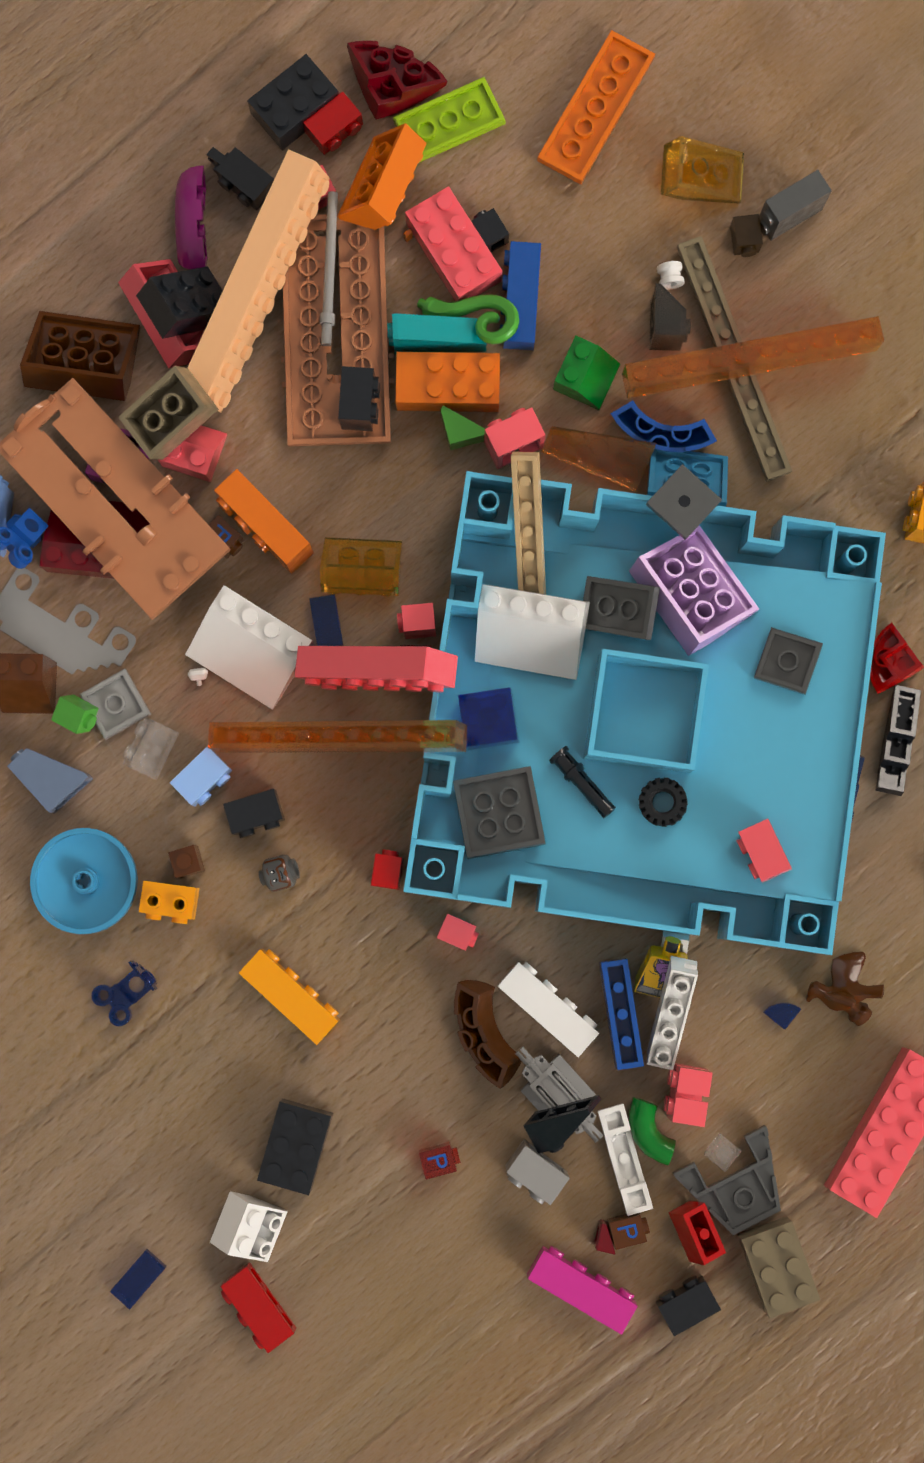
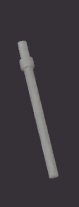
(327, 317)

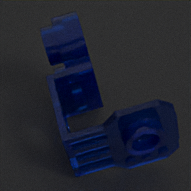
(121, 995)

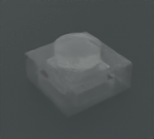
(722, 1152)

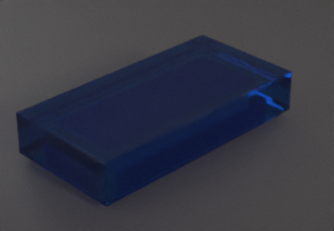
(326, 621)
(138, 1279)

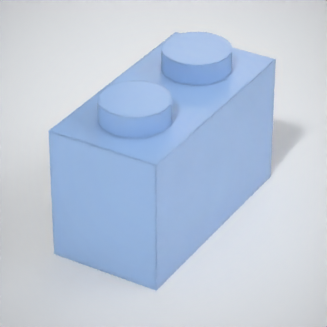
(202, 777)

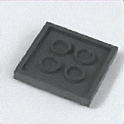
(499, 812)

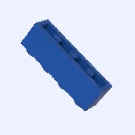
(522, 291)
(621, 1014)

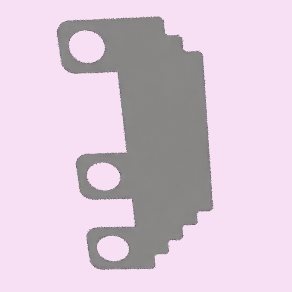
(49, 636)

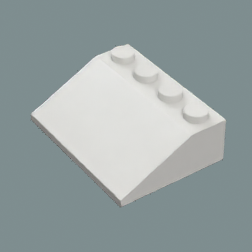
(530, 631)
(247, 647)

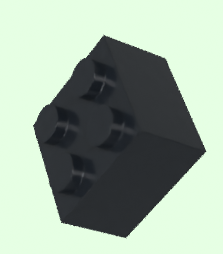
(357, 399)

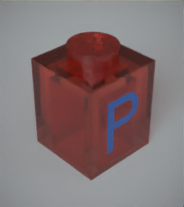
(439, 1160)

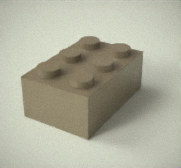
(168, 413)
(778, 1267)

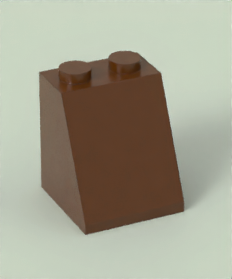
(27, 683)

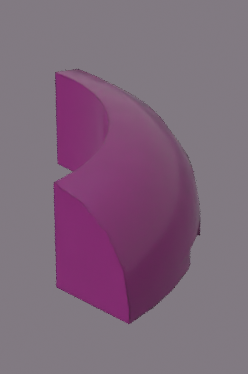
(189, 212)

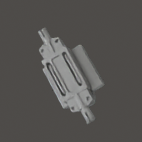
(555, 1085)

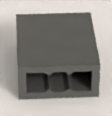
(794, 205)

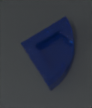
(782, 1013)

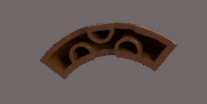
(480, 1033)

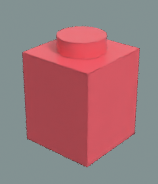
(458, 932)

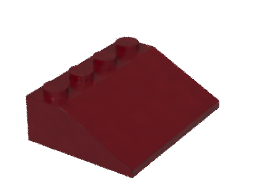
(64, 551)

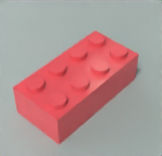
(453, 245)

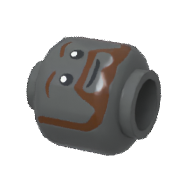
(279, 873)

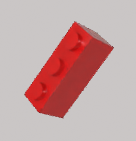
(257, 1308)

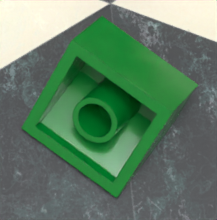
(586, 373)

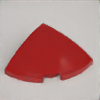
(892, 660)

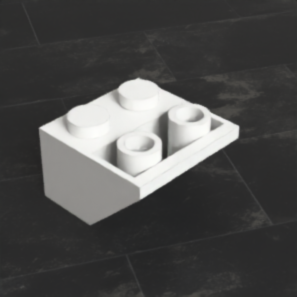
(248, 1227)

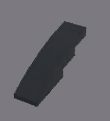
(898, 740)

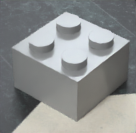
(536, 1172)

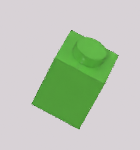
(75, 714)

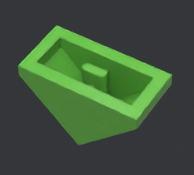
(460, 430)

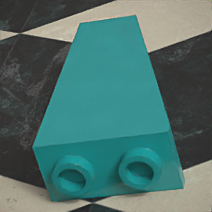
(433, 334)

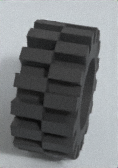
(663, 785)

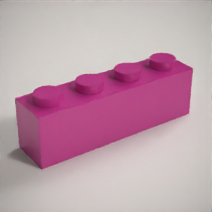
(581, 1289)

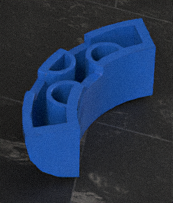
(667, 437)

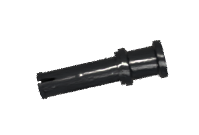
(574, 772)

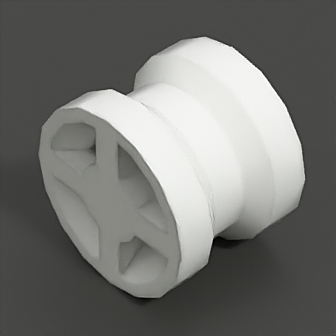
(671, 274)

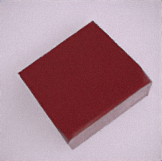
(602, 1239)

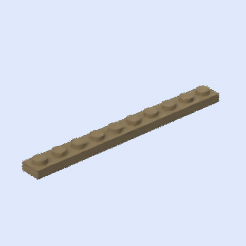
(725, 332)

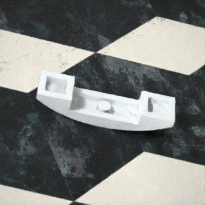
(624, 1159)

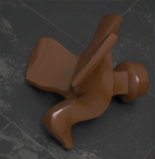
(845, 990)

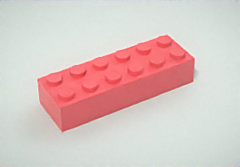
(376, 667)
(883, 1137)

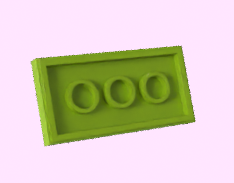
(454, 117)

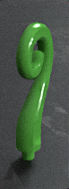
(437, 307)

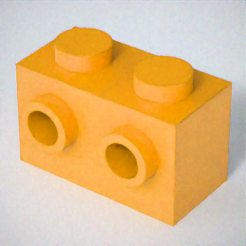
(169, 901)

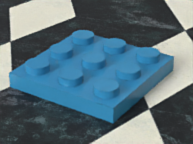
(709, 468)

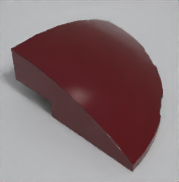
(392, 77)

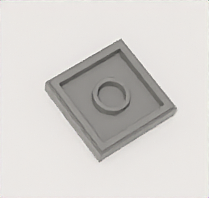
(118, 703)

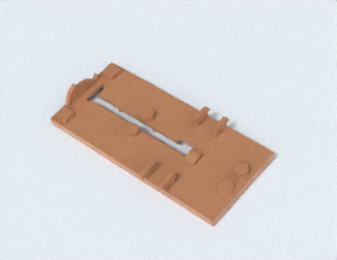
(310, 391)
(148, 564)

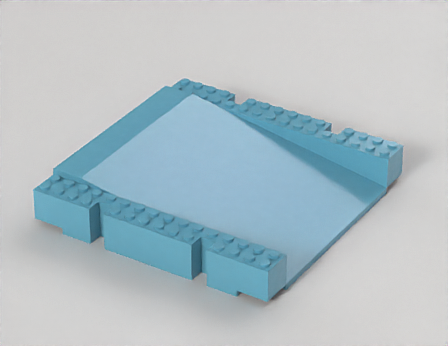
(655, 713)

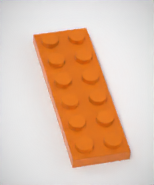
(596, 107)

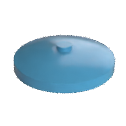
(83, 881)

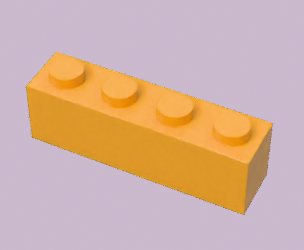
(289, 996)

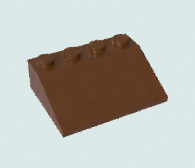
(83, 348)

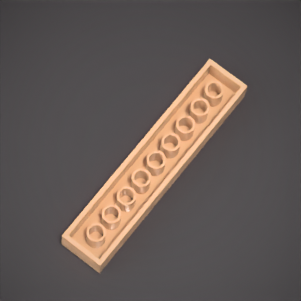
(258, 276)

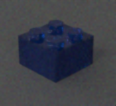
(489, 718)

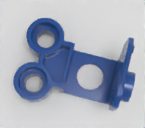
(20, 536)

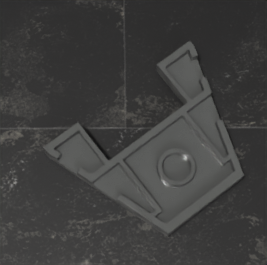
(742, 1196)

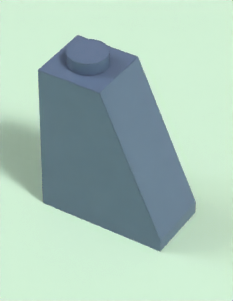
(48, 779)

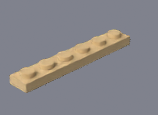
(528, 521)

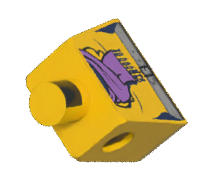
(655, 965)

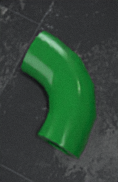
(646, 1134)

